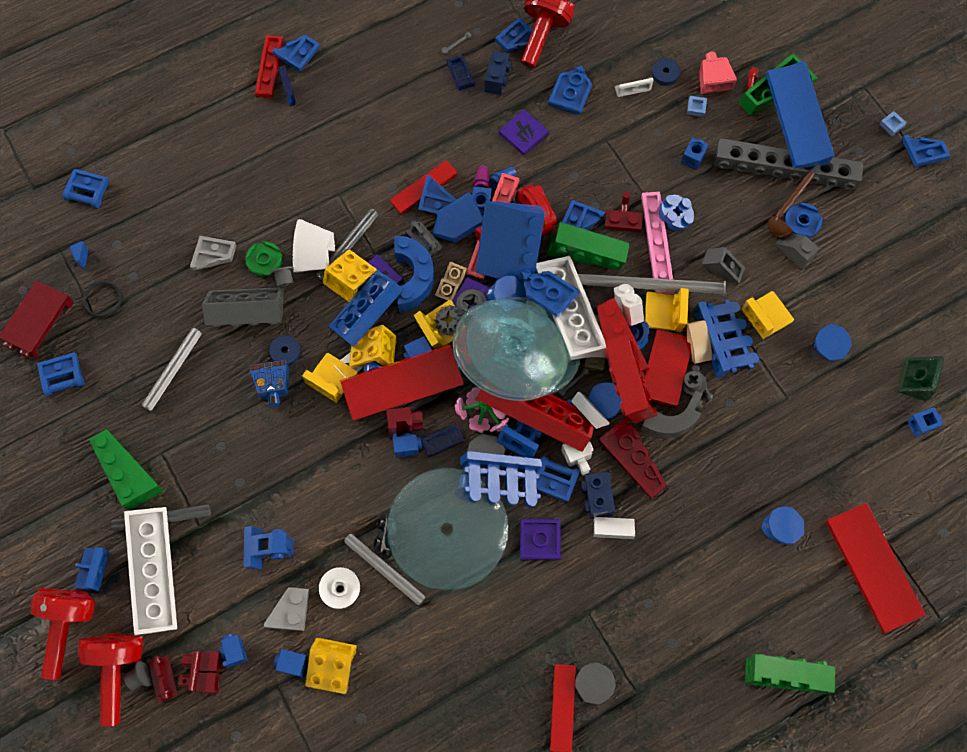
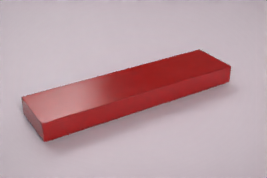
(268, 67)
(412, 195)
(562, 708)

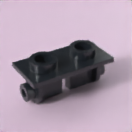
(381, 542)

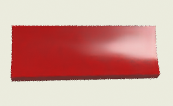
(401, 382)
(547, 415)
(875, 568)

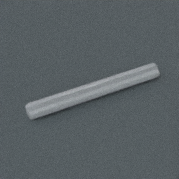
(171, 369)
(384, 569)

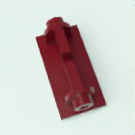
(163, 678)

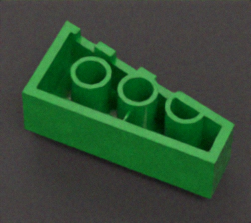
(760, 96)
(586, 247)
(125, 474)
(790, 674)

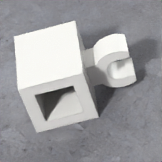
(577, 457)

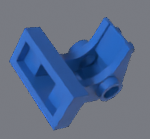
(518, 443)
(279, 546)

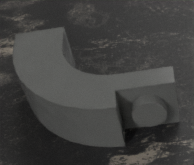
(674, 426)

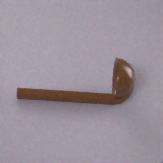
(775, 224)

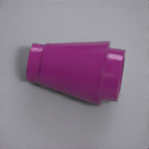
(482, 177)

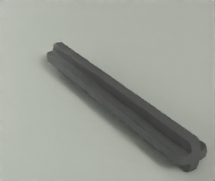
(352, 238)
(172, 516)

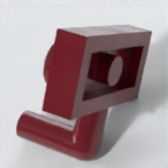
(623, 219)

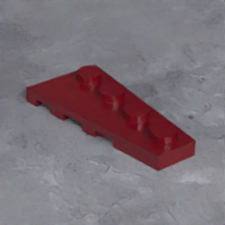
(629, 452)

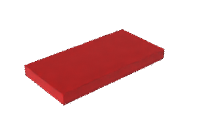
(667, 367)

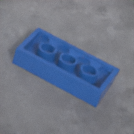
(365, 308)

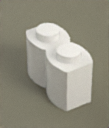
(629, 304)

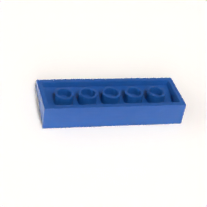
(800, 116)

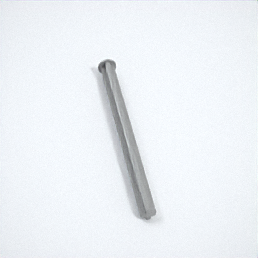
(652, 283)

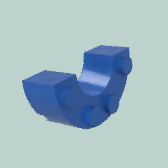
(422, 282)

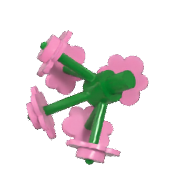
(479, 423)

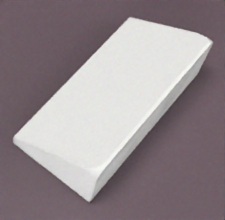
(634, 87)
(589, 411)
(614, 528)

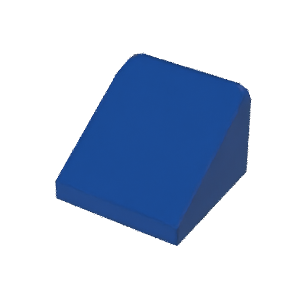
(80, 253)

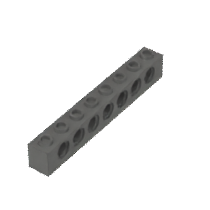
(780, 158)

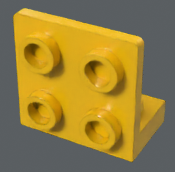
(347, 274)
(667, 310)
(767, 314)
(429, 328)
(375, 345)
(327, 378)
(330, 665)

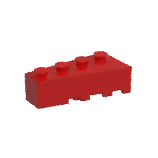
(615, 325)
(629, 379)

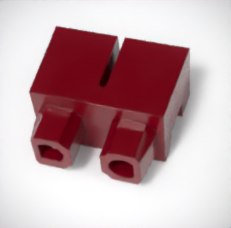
(404, 421)
(200, 663)

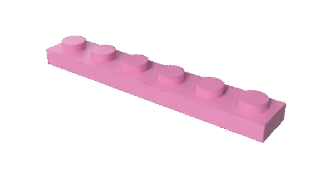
(656, 239)

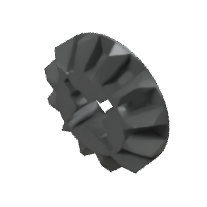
(467, 297)
(443, 314)

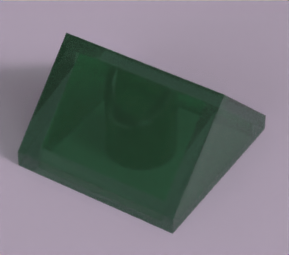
(921, 376)

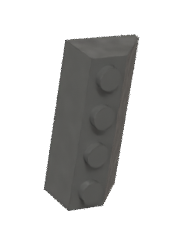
(243, 306)

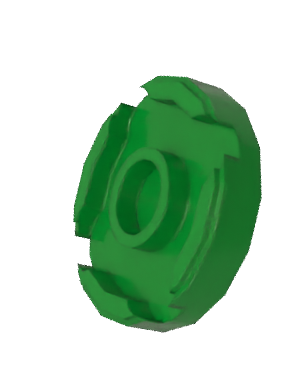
(263, 259)

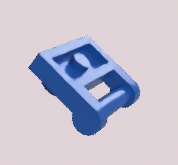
(86, 182)
(59, 368)
(554, 485)

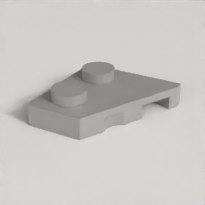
(212, 252)
(290, 611)

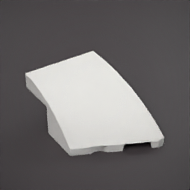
(311, 247)

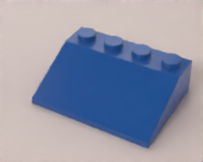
(509, 239)

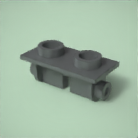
(423, 236)

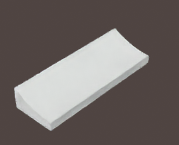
(578, 321)
(150, 571)

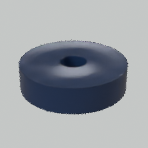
(662, 78)
(282, 343)

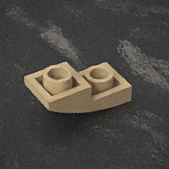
(451, 282)
(700, 341)

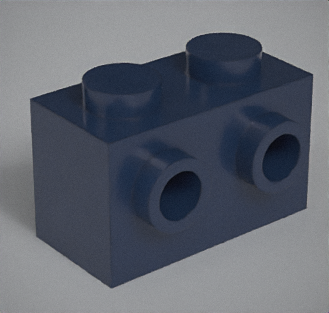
(496, 74)
(598, 495)

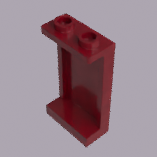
(34, 319)

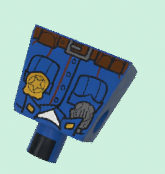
(271, 380)

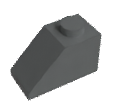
(798, 249)
(723, 264)

